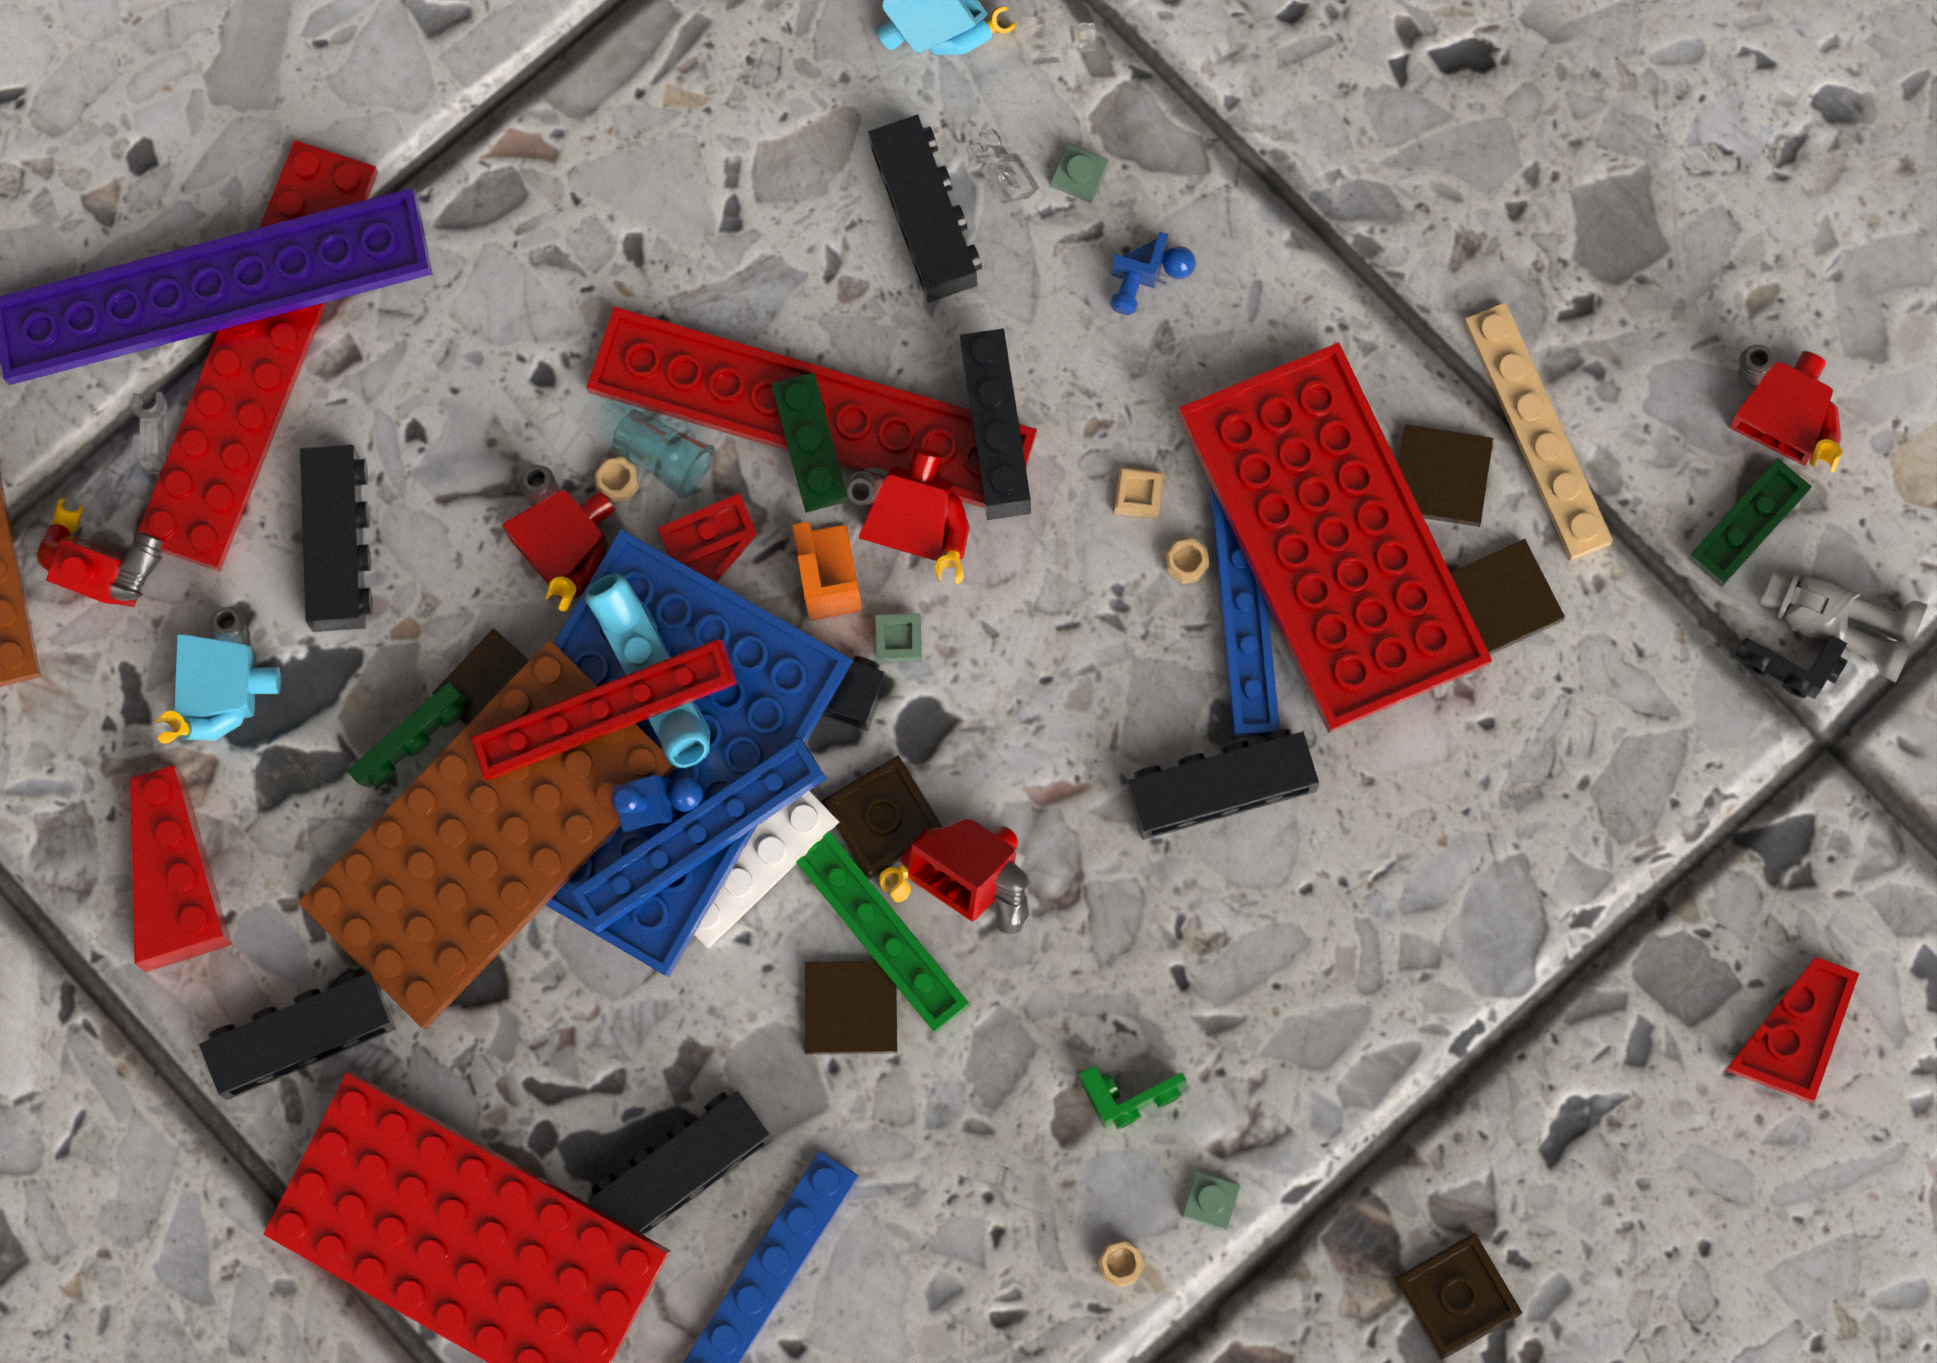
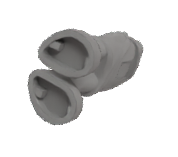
(1823, 610)

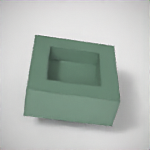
(1080, 173)
(898, 638)
(1211, 1201)

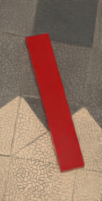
(603, 709)

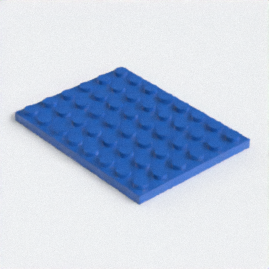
(778, 697)

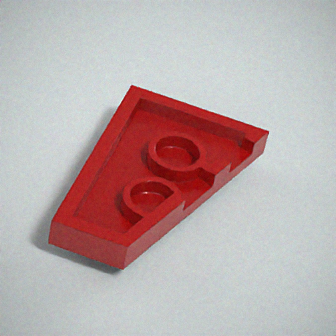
(1799, 1033)

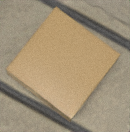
(1139, 493)

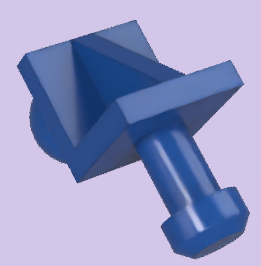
(1143, 268)
(655, 801)

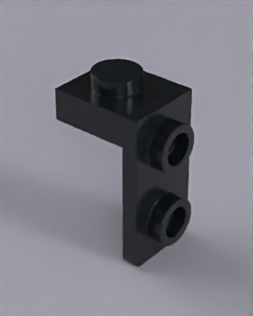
(1794, 678)

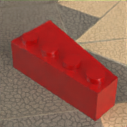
(173, 885)

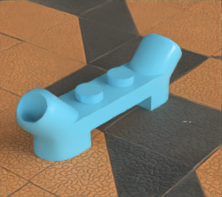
(638, 645)

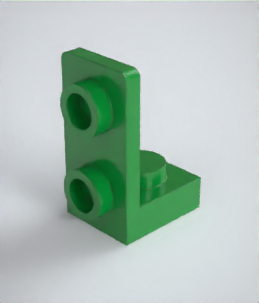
(1103, 1091)

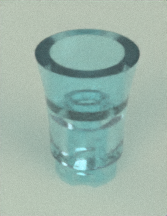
(664, 452)

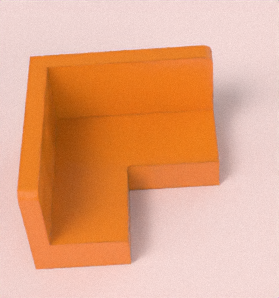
(827, 571)

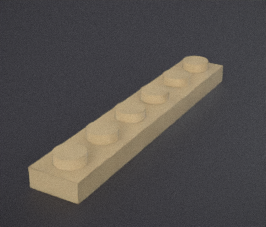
(1538, 431)

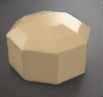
(617, 479)
(1187, 560)
(1121, 1263)

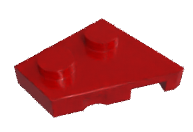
(710, 537)

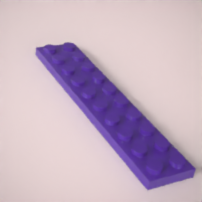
(212, 286)

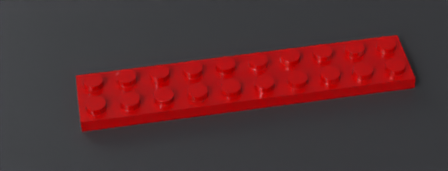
(245, 385)
(731, 391)

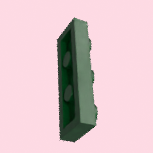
(809, 442)
(1749, 522)
(410, 736)

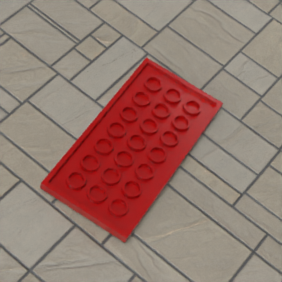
(1334, 537)
(462, 1235)

